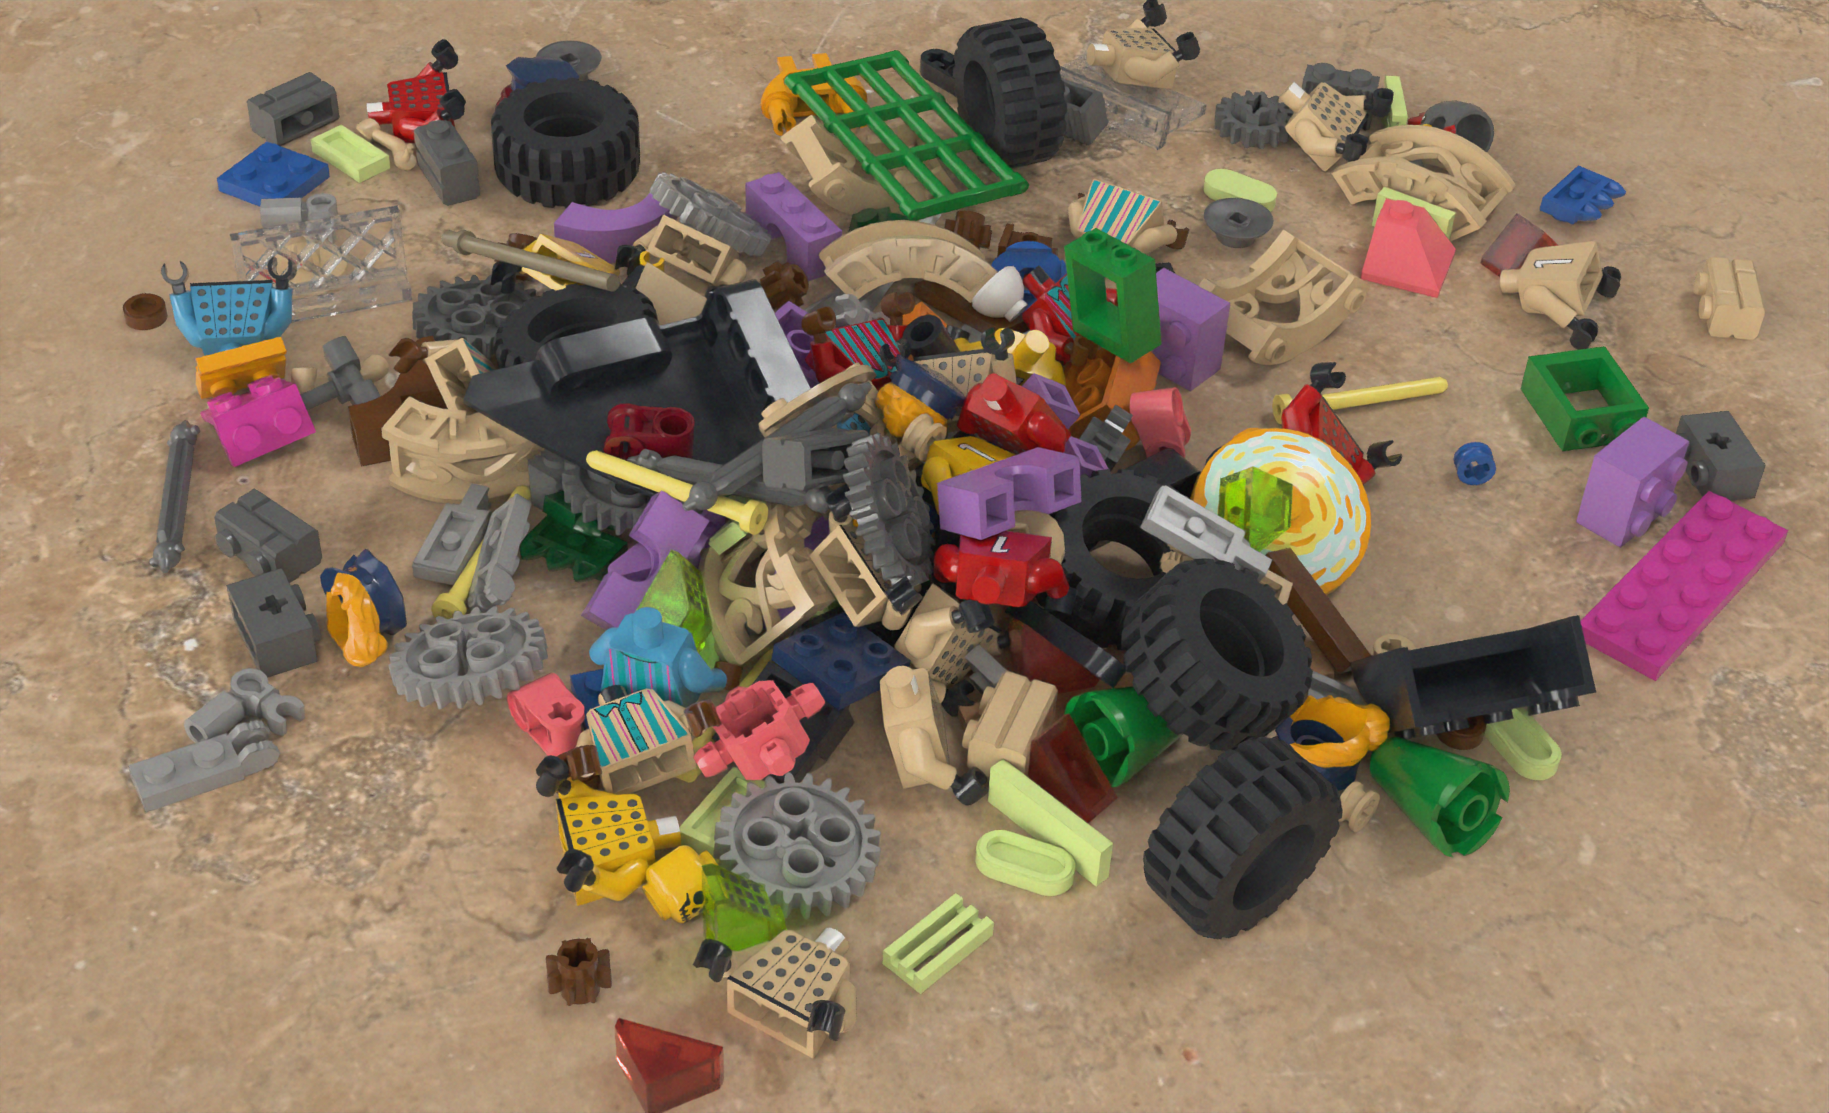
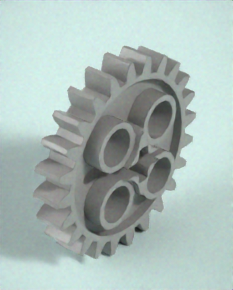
(710, 213)
(486, 646)
(799, 843)

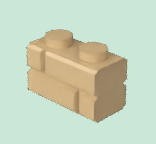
(1730, 298)
(1009, 722)

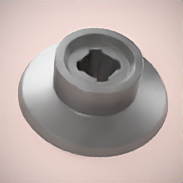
(580, 55)
(1238, 221)

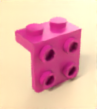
(259, 419)

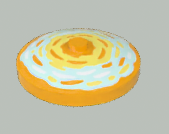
(1328, 498)

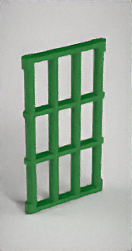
(901, 155)

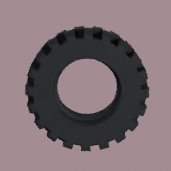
(1011, 90)
(566, 142)
(565, 314)
(1110, 511)
(1216, 654)
(1242, 837)

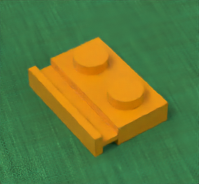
(239, 366)

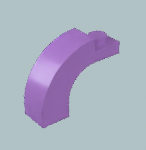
(606, 230)

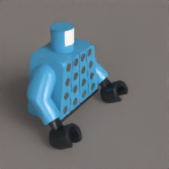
(232, 312)

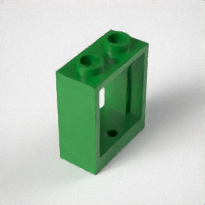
(1132, 326)
(1560, 373)

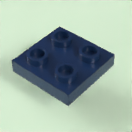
(838, 659)

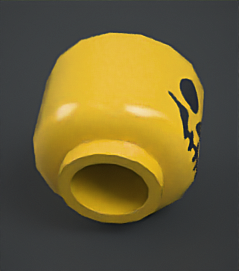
(676, 884)

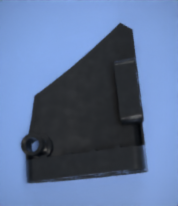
(713, 365)

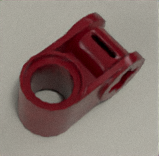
(658, 429)

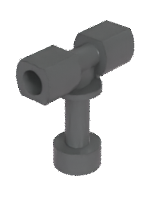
(344, 379)

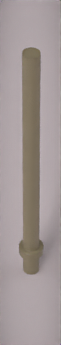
(466, 243)

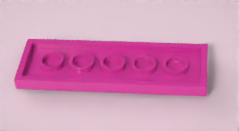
(1681, 585)

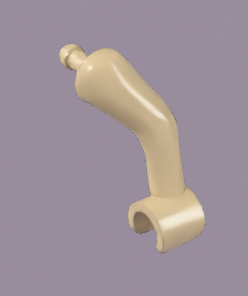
(402, 152)
(306, 378)

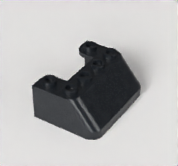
(1487, 676)

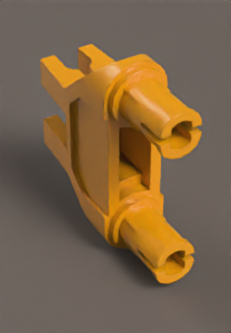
(782, 105)

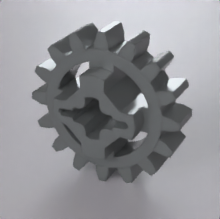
(1253, 119)
(1109, 435)

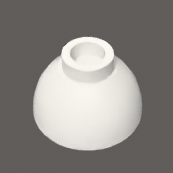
(1001, 295)

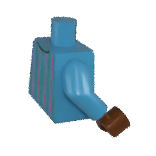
(659, 658)

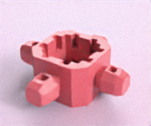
(760, 730)

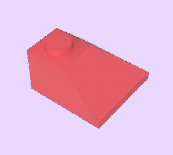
(1408, 250)

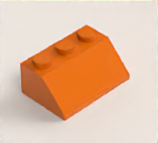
(1108, 382)

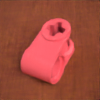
(1160, 420)
(548, 713)

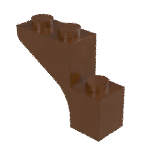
(371, 416)

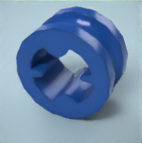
(1474, 474)

